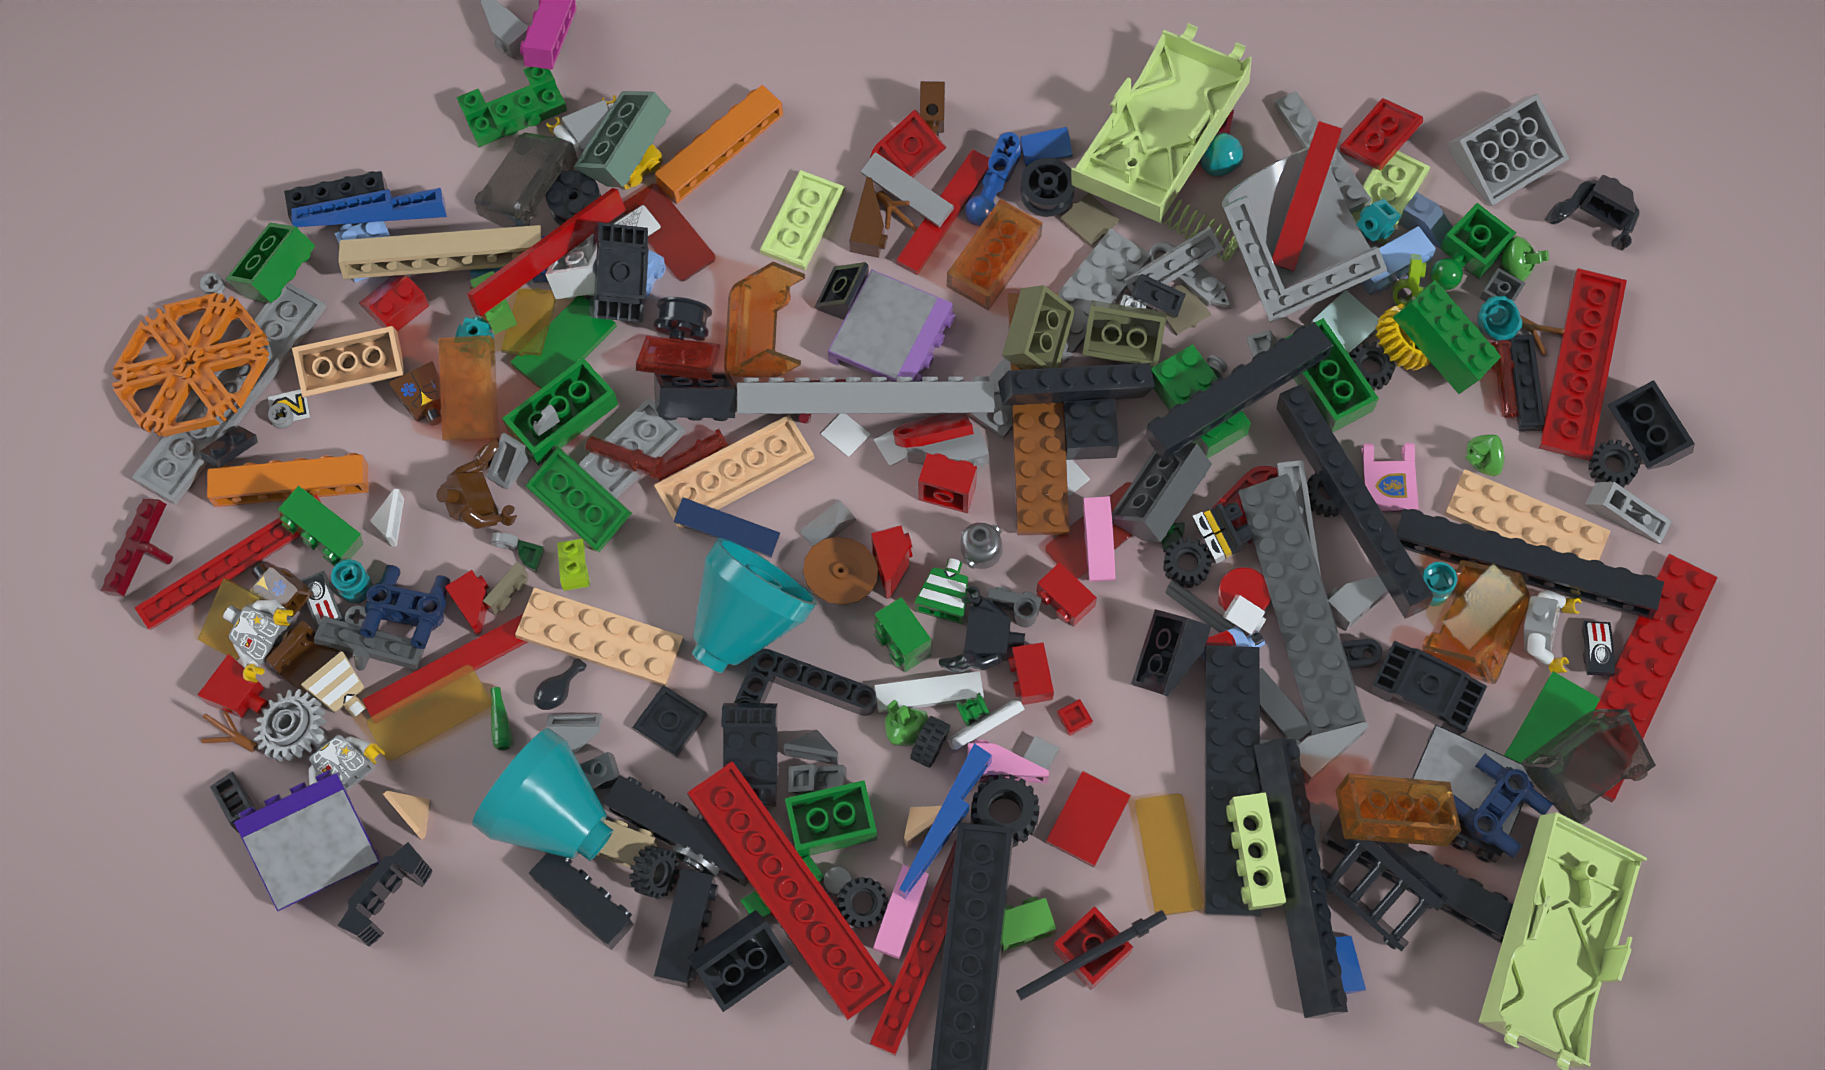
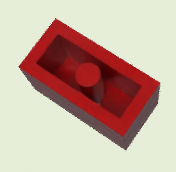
(1065, 595)
(1032, 673)

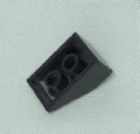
(1169, 651)

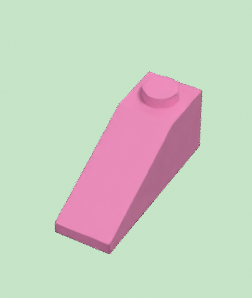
(1009, 763)

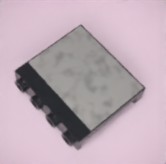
(1453, 760)

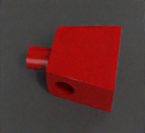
(231, 692)

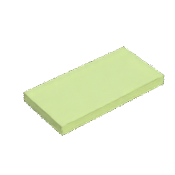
(1395, 184)
(802, 220)

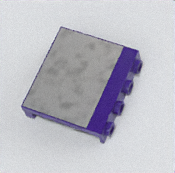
(306, 840)

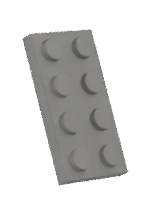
(639, 431)

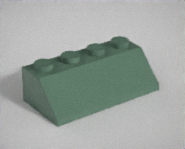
(623, 138)

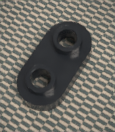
(1354, 653)

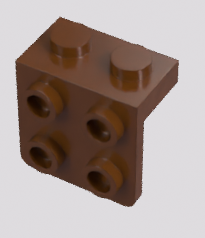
(299, 656)

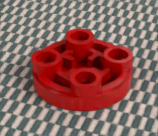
(1246, 583)

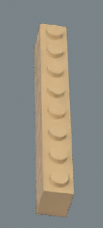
(435, 251)

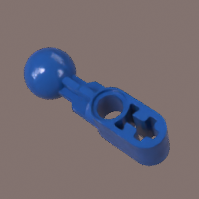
(981, 205)

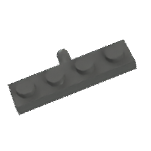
(382, 647)

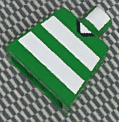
(943, 593)

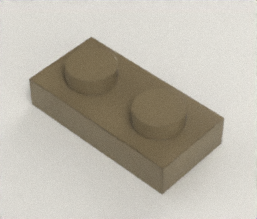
(501, 594)

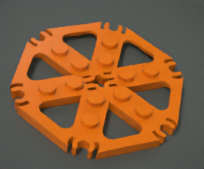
(200, 376)

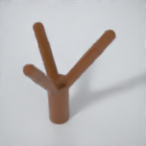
(892, 206)
(1533, 327)
(234, 735)

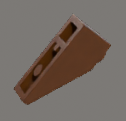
(868, 228)

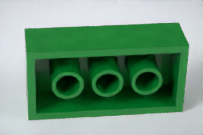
(1447, 337)
(1182, 377)
(1338, 385)
(579, 401)

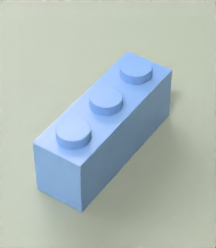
(1397, 259)

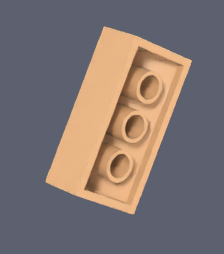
(348, 361)

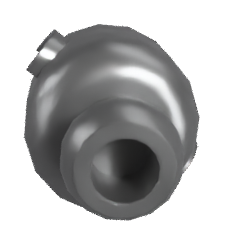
(981, 545)

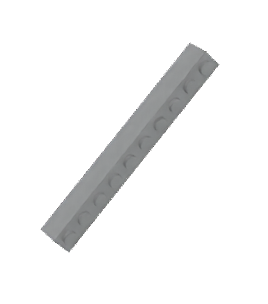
(865, 397)

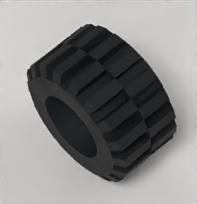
(1012, 790)

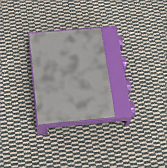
(892, 329)

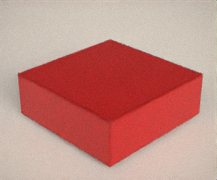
(1074, 717)

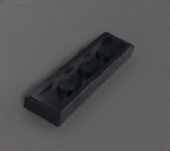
(1527, 384)

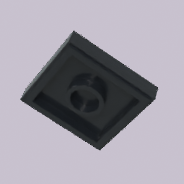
(669, 721)

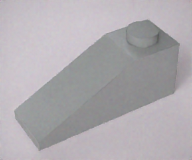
(505, 27)
(968, 448)
(1627, 511)
(1355, 600)
(1322, 749)

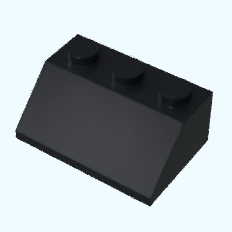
(695, 397)
(1652, 426)

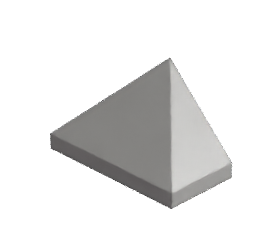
(508, 461)
(828, 523)
(575, 728)

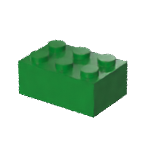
(271, 262)
(319, 527)
(831, 819)

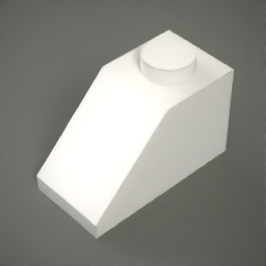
(1245, 615)

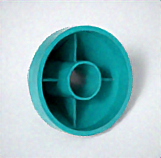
(744, 605)
(545, 802)

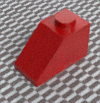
(468, 595)

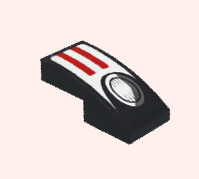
(1598, 648)

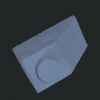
(1428, 217)

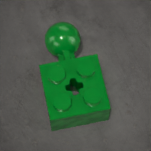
(1472, 244)

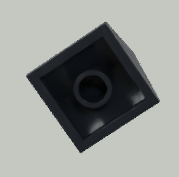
(842, 289)

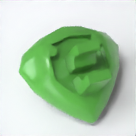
(1521, 258)
(1486, 454)
(904, 724)

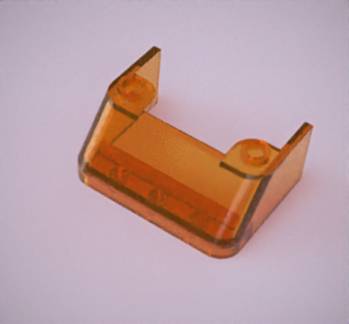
(753, 323)

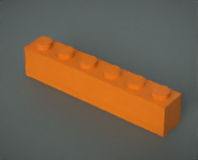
(719, 143)
(278, 479)

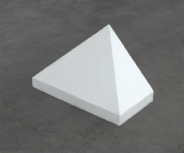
(388, 517)

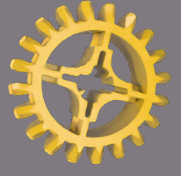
(1398, 343)

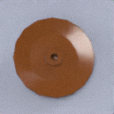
(840, 570)

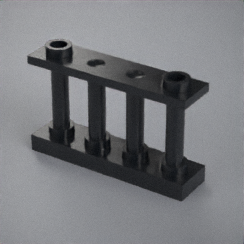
(1407, 879)

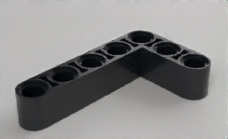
(799, 683)

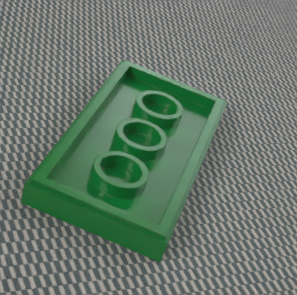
(568, 340)
(578, 499)
(1553, 711)

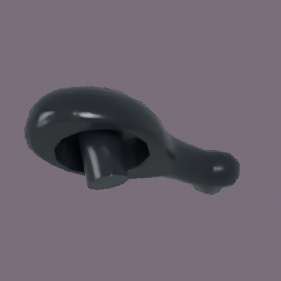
(555, 689)

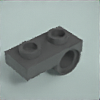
(1011, 601)
(601, 771)

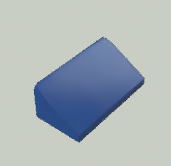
(1046, 144)
(1351, 972)

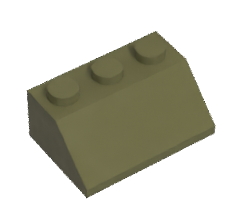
(1038, 329)
(1124, 333)

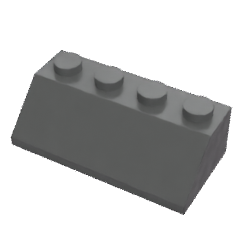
(1160, 493)

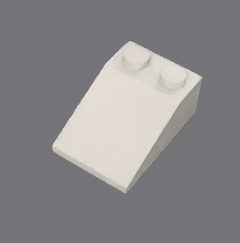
(574, 272)

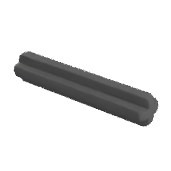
(1198, 607)

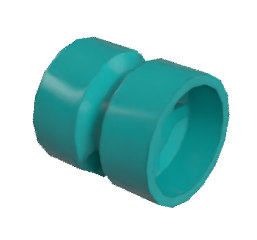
(351, 581)
(1441, 581)

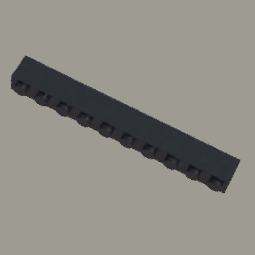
(1354, 501)
(1538, 564)
(1302, 880)

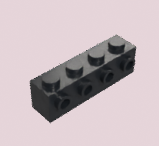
(334, 190)

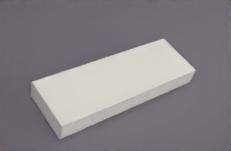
(985, 724)

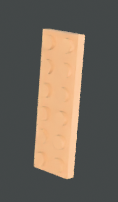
(738, 468)
(1517, 515)
(599, 637)

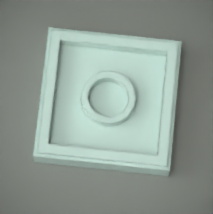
(1349, 321)

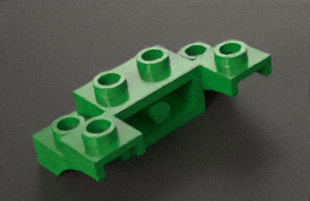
(515, 110)

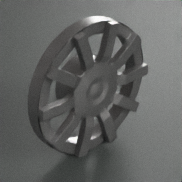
(695, 861)

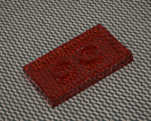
(678, 357)

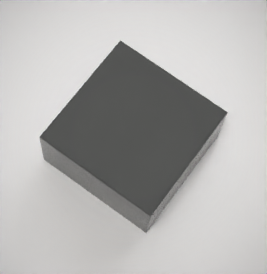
(1503, 285)

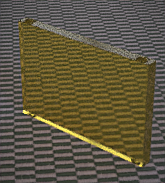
(216, 629)

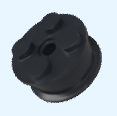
(1047, 187)
(570, 195)
(682, 318)

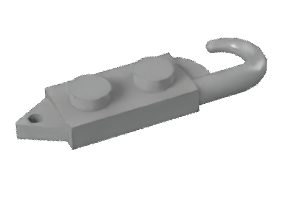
(1197, 280)

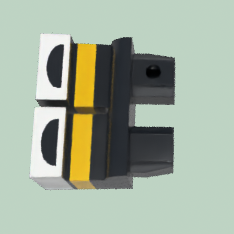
(1219, 532)

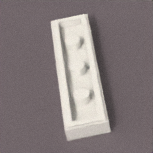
(929, 691)

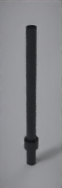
(1138, 929)

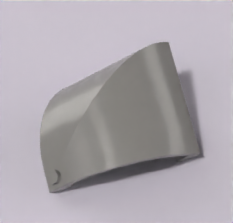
(1333, 250)

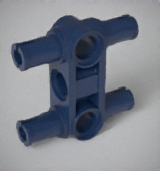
(405, 606)
(1500, 805)

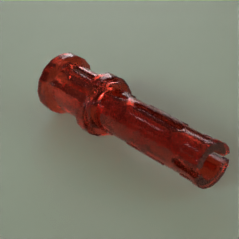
(1503, 370)
(701, 450)
(634, 459)

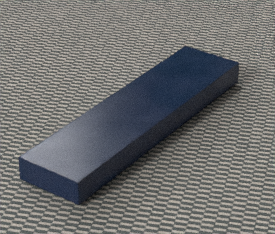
(726, 526)

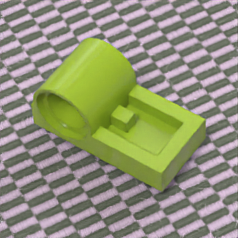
(1416, 270)
(573, 565)

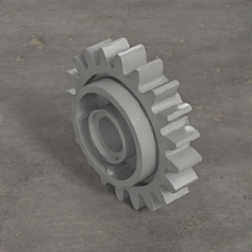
(290, 725)

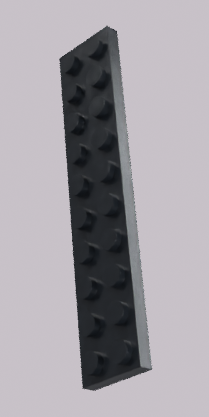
(1230, 770)
(972, 948)

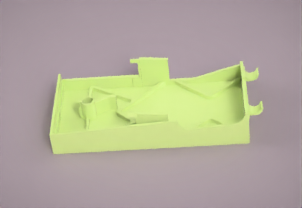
(1163, 124)
(1562, 940)

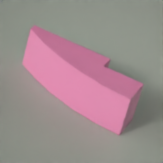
(1099, 539)
(899, 917)

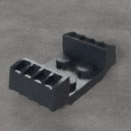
(620, 272)
(1429, 686)
(752, 745)
(370, 896)

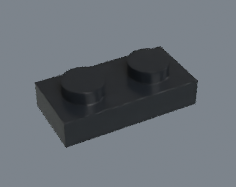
(1157, 295)
(228, 446)

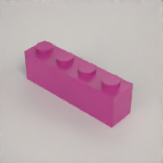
(547, 33)

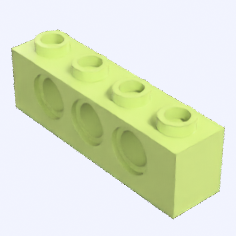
(1257, 809)

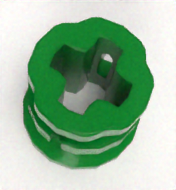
(973, 709)

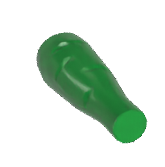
(500, 727)

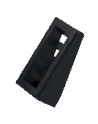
(223, 784)

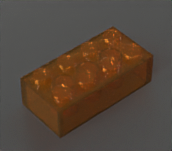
(994, 254)
(468, 389)
(1397, 810)

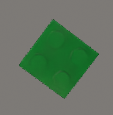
(902, 635)

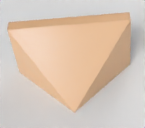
(412, 810)
(919, 823)

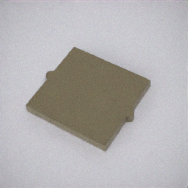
(1089, 219)
(1190, 314)

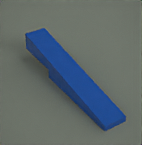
(372, 208)
(951, 813)

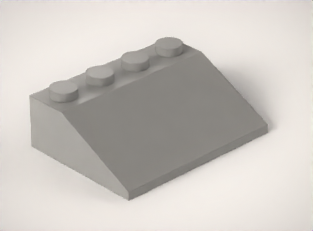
(1509, 149)

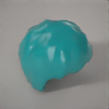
(1222, 155)
(1499, 318)

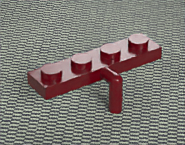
(134, 546)

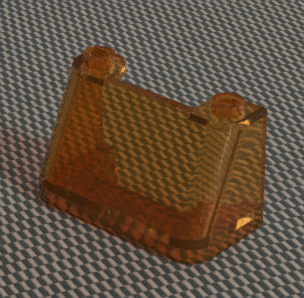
(1491, 652)

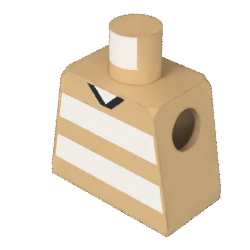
(336, 686)

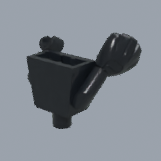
(1604, 200)
(986, 636)

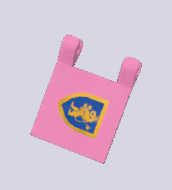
(1391, 482)

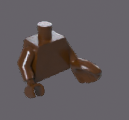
(468, 493)

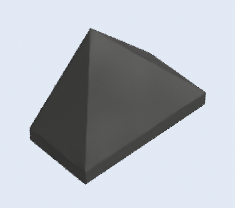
(812, 747)

